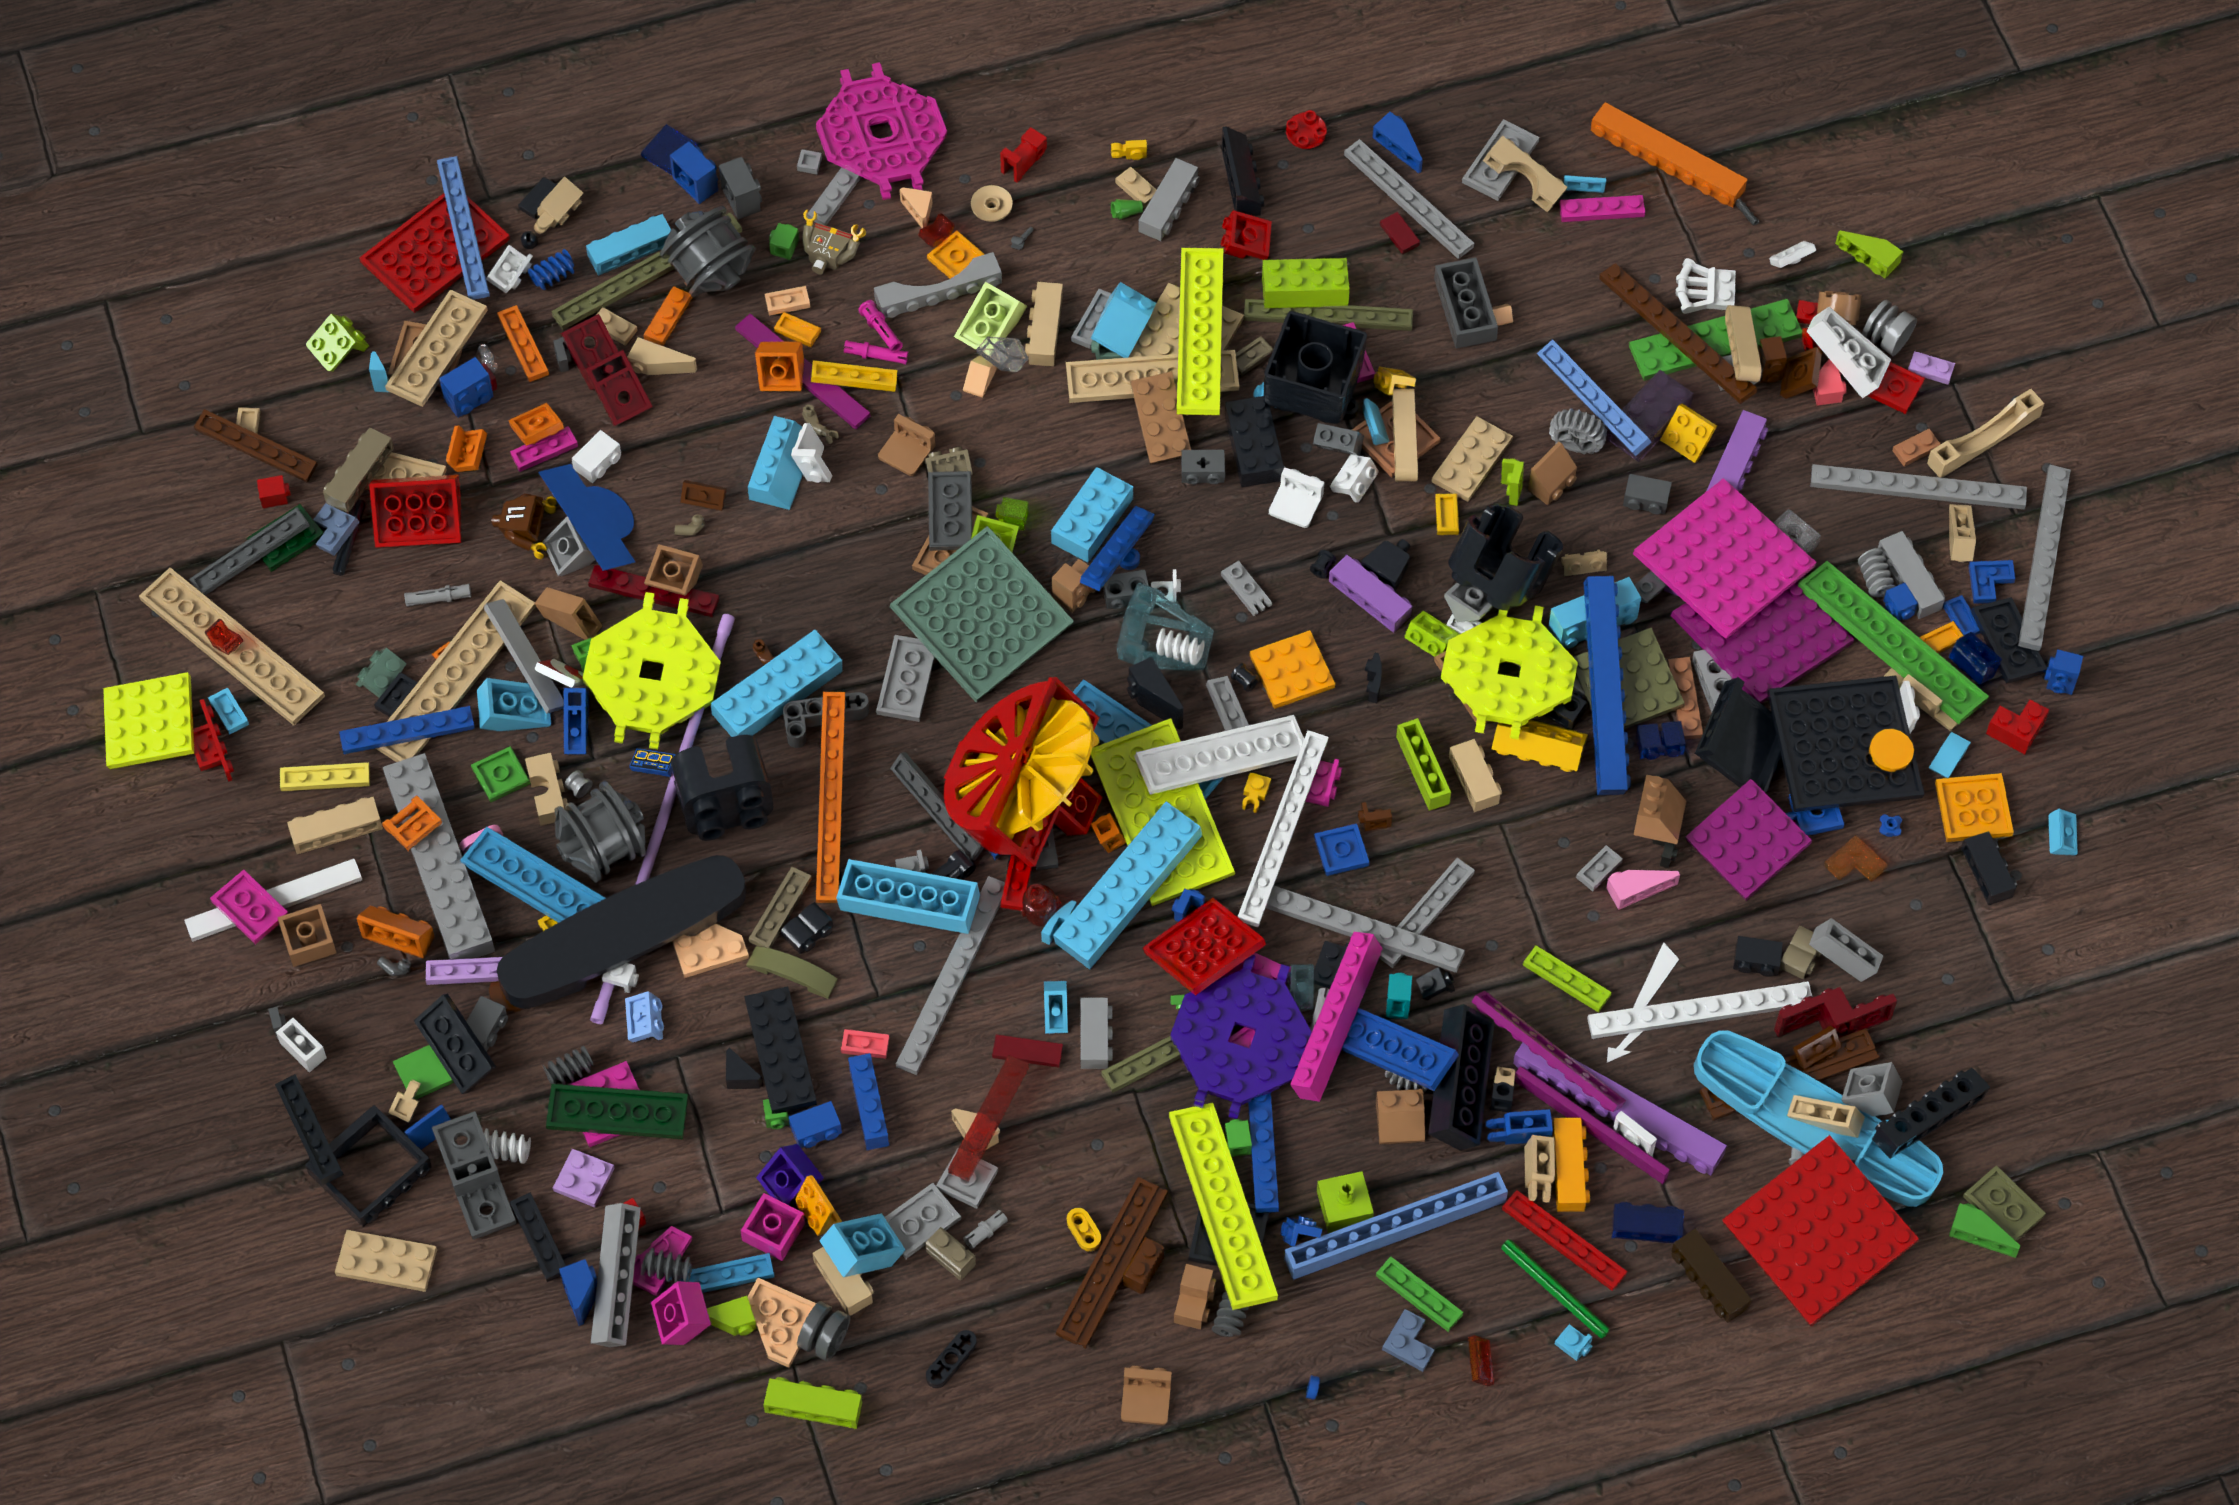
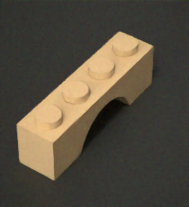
(1506, 157)

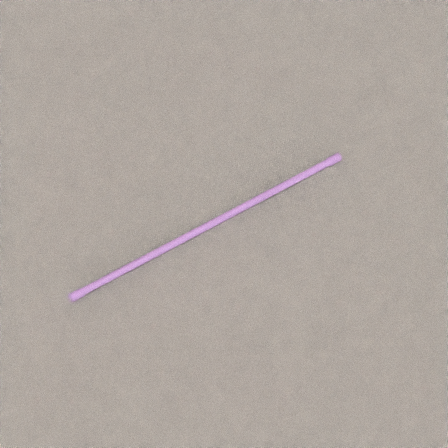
(723, 632)

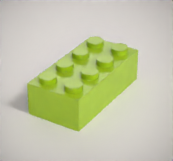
(1305, 283)

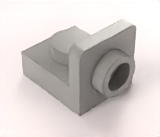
(914, 863)

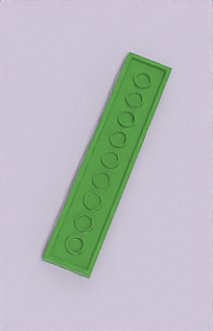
(1892, 640)

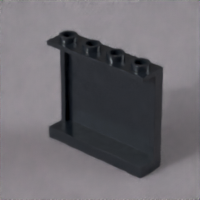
(1740, 738)

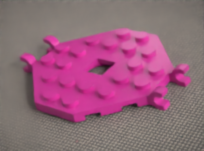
(877, 100)

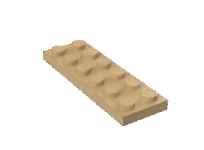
(436, 348)

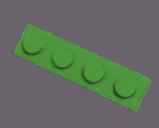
(1419, 1294)

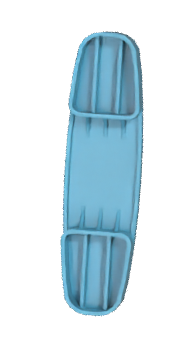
(1762, 1089)

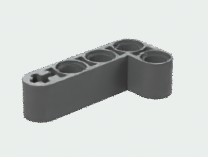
(807, 719)

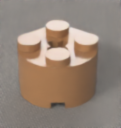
(1842, 303)

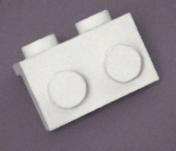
(508, 269)
(1355, 477)

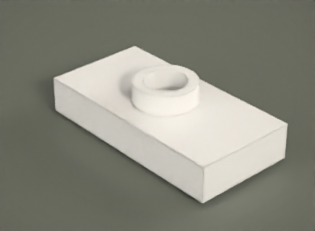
(1793, 254)

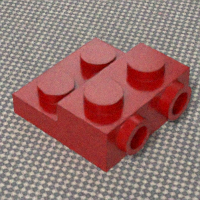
(1246, 236)

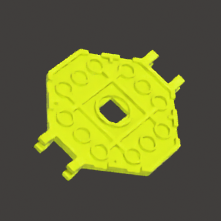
(1544, 676)
(644, 703)

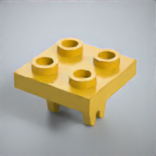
(1688, 433)

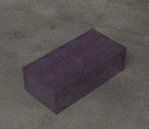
(1653, 410)

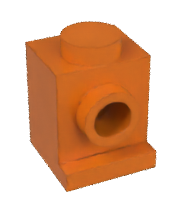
(1108, 832)

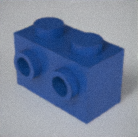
(2063, 672)
(815, 1125)

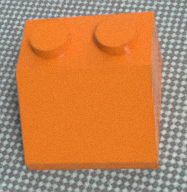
(780, 366)

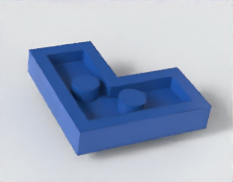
(1986, 574)

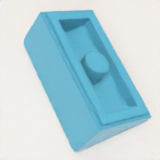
(1586, 184)
(377, 373)
(1375, 422)
(2063, 833)

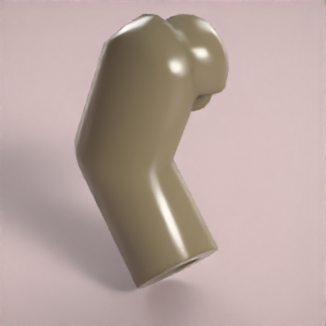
(692, 528)

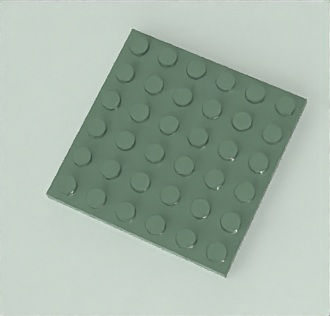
(981, 614)

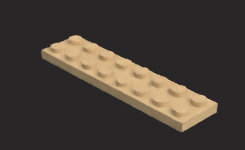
(1111, 377)

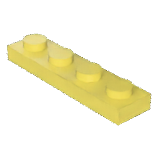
(324, 776)

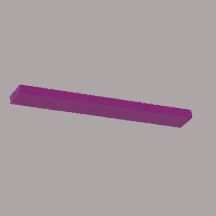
(829, 394)
(1593, 1125)

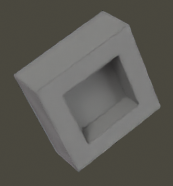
(809, 161)

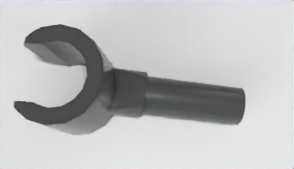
(1018, 242)

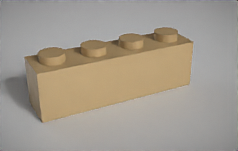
(1045, 323)
(334, 825)

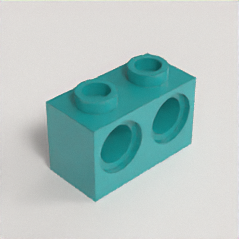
(1398, 996)

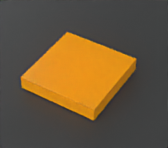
(953, 254)

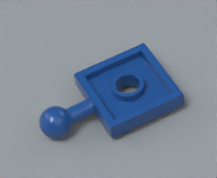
(1814, 824)

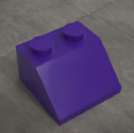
(786, 1173)

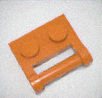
(416, 827)

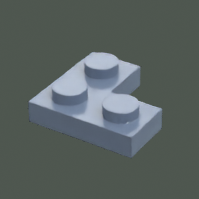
(338, 528)
(1403, 1342)

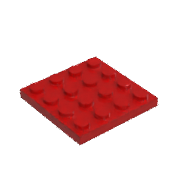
(1204, 946)

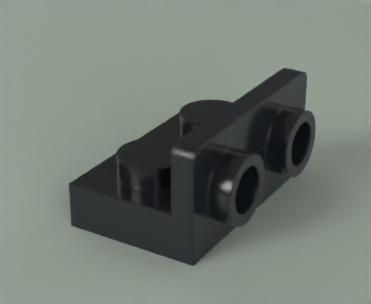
(1328, 963)

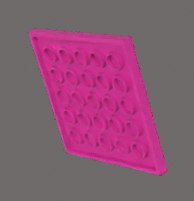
(1724, 558)

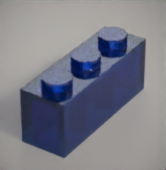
(1647, 1223)

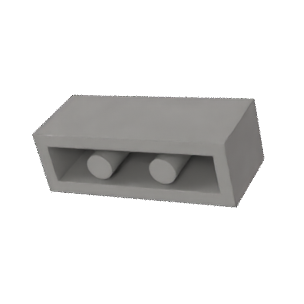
(1846, 950)
(1095, 1033)

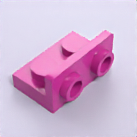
(1323, 783)

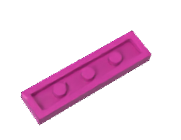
(1602, 208)

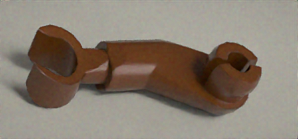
(762, 651)

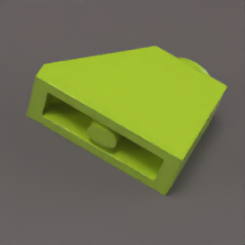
(733, 1317)

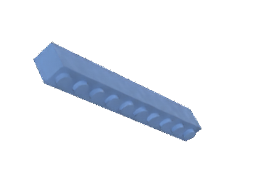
(1395, 1225)

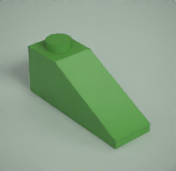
(1979, 1229)

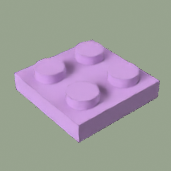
(583, 1178)

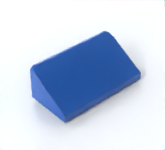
(421, 1132)

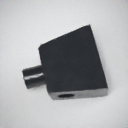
(1389, 562)

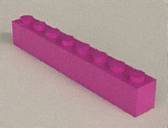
(1336, 1016)

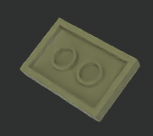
(2005, 1203)

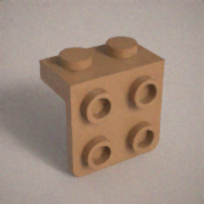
(907, 445)
(1146, 1395)

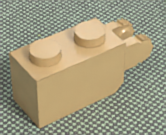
(557, 205)
(1539, 1166)

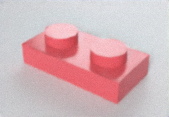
(865, 1042)

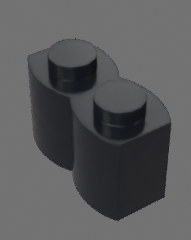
(807, 928)

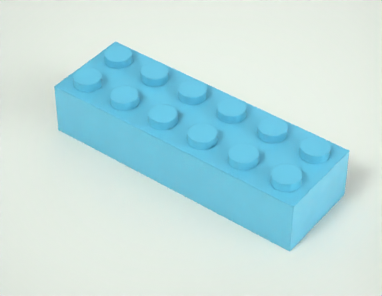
(784, 679)
(908, 896)

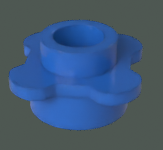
(1889, 831)

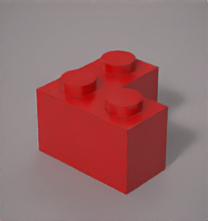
(2018, 730)

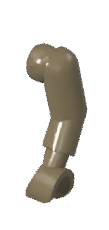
(811, 417)

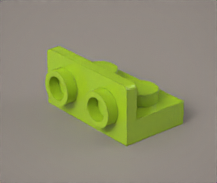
(1513, 477)
(1429, 633)

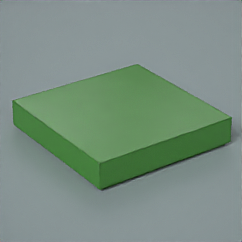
(500, 774)
(424, 1068)

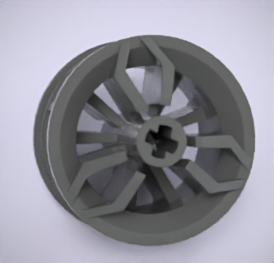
(707, 251)
(600, 831)

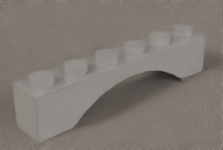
(900, 298)

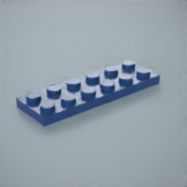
(1398, 1049)

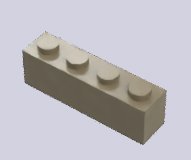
(358, 470)

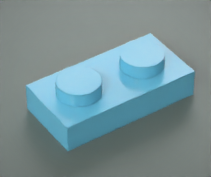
(228, 711)

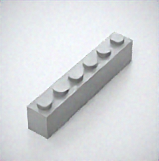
(615, 1275)

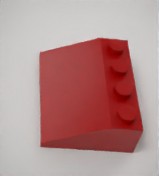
(416, 510)

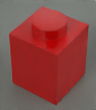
(273, 491)

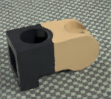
(1503, 1089)

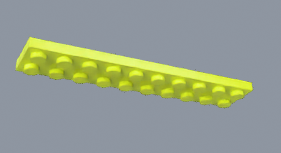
(1200, 331)
(1223, 1206)

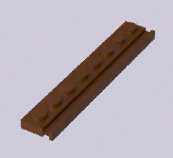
(1855, 1051)
(1111, 1262)

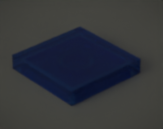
(663, 145)

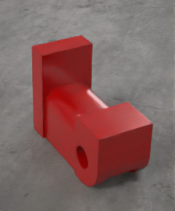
(1025, 155)

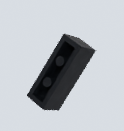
(1989, 868)

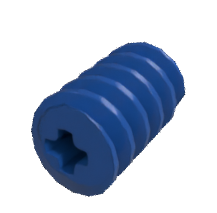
(551, 269)

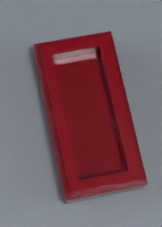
(1399, 233)

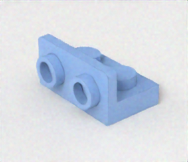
(644, 1017)

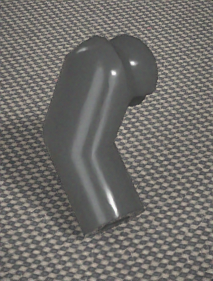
(394, 969)

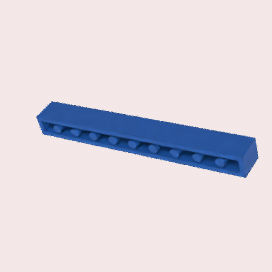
(1606, 685)

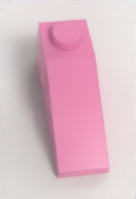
(1637, 885)

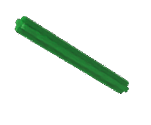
(1555, 1288)

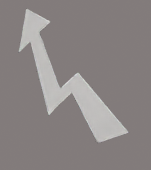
(1661, 968)

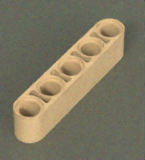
(1743, 343)
(1404, 435)

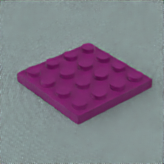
(1748, 839)

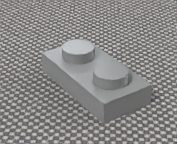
(1599, 868)

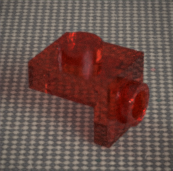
(938, 231)
(222, 637)

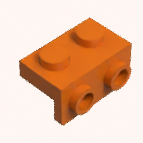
(466, 449)

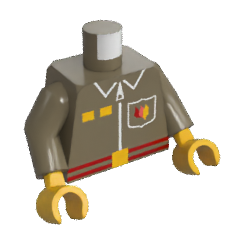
(828, 245)

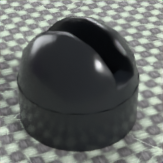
(534, 240)

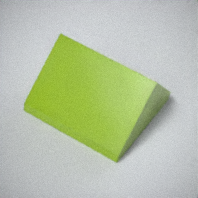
(1004, 531)

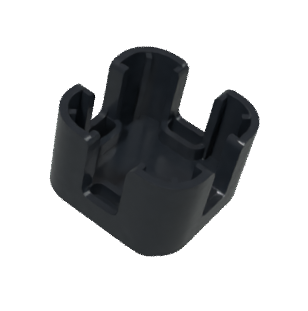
(1491, 564)
(724, 801)

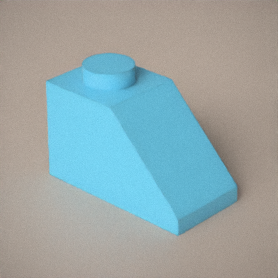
(1055, 1007)

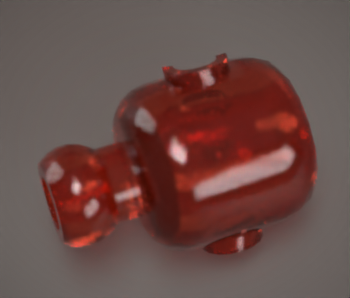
(1039, 904)

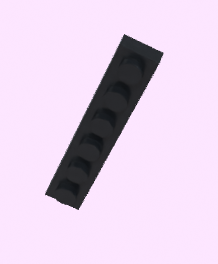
(309, 1129)

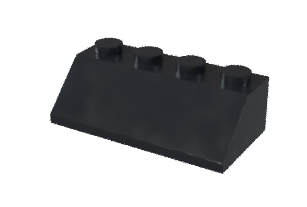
(1241, 172)

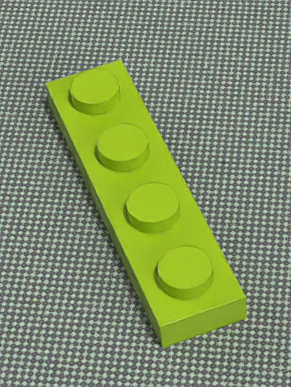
(1567, 978)

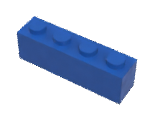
(868, 1101)

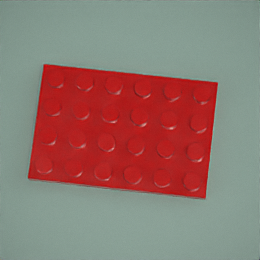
(422, 253)

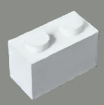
(596, 456)
(301, 1045)

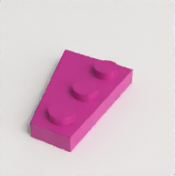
(672, 1241)

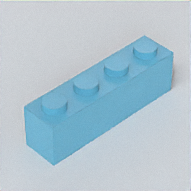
(628, 244)

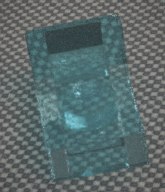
(1302, 984)

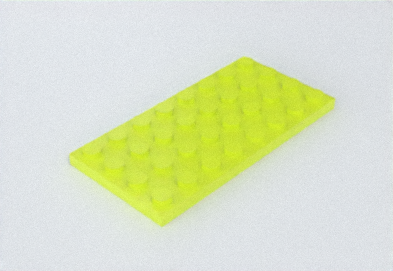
(1135, 807)

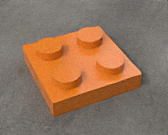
(536, 424)

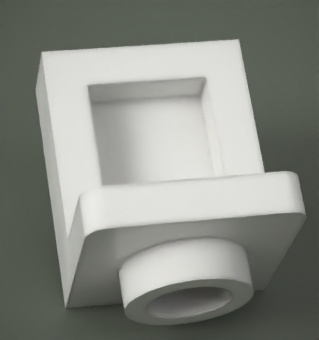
(622, 976)

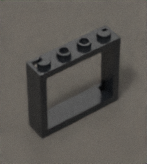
(350, 1137)

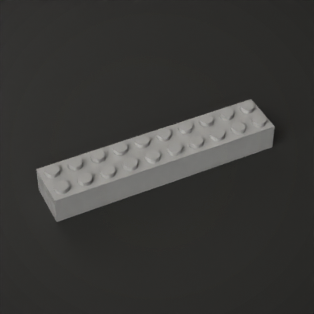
(440, 864)

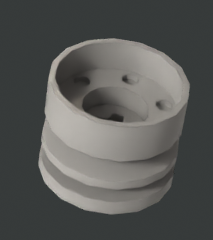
(1891, 329)

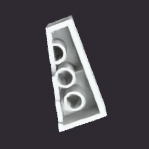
(1849, 351)

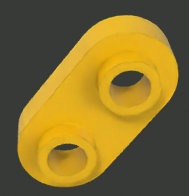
(1085, 1230)

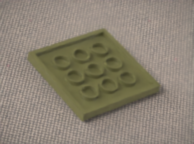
(1646, 679)

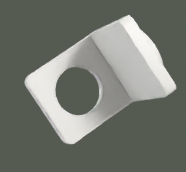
(1172, 586)

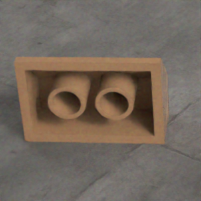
(1660, 811)

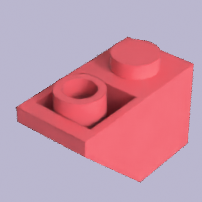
(1830, 386)

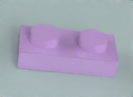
(1931, 367)

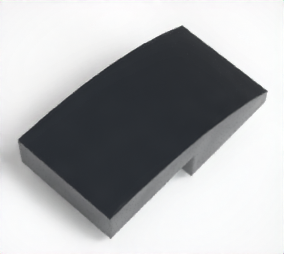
(1374, 675)

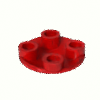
(1306, 130)

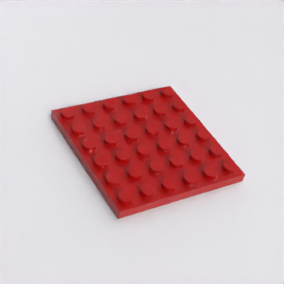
(1820, 1230)

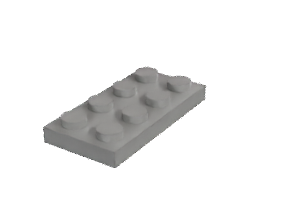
(1483, 177)
(906, 679)

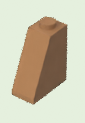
(568, 612)

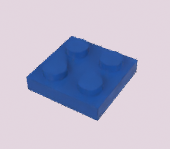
(1341, 849)

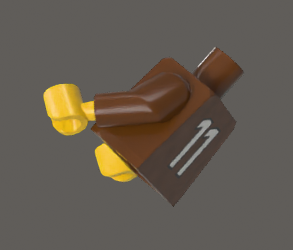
(522, 521)

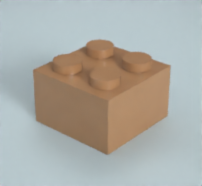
(307, 935)

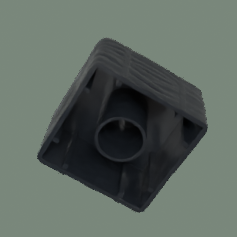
(1314, 367)

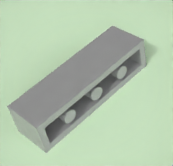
(1168, 199)
(1910, 569)

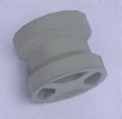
(578, 784)

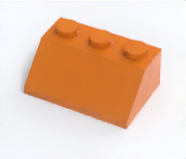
(395, 931)

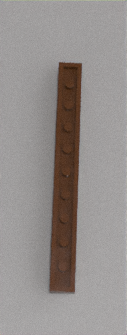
(1677, 332)

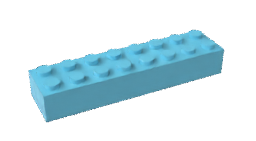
(1127, 885)

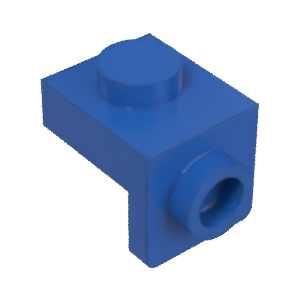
(1182, 905)

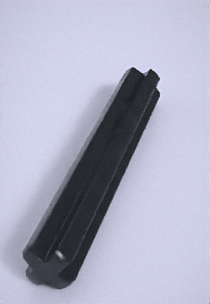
(344, 552)

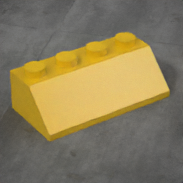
(1542, 743)

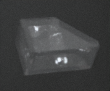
(1003, 353)

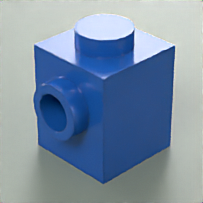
(1900, 602)

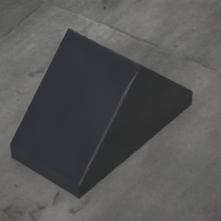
(740, 1074)

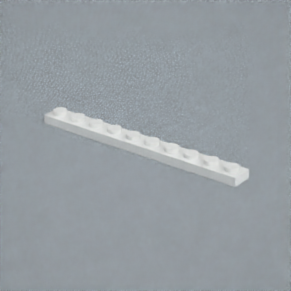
(1282, 828)
(1696, 1010)

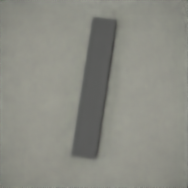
(249, 552)
(933, 803)

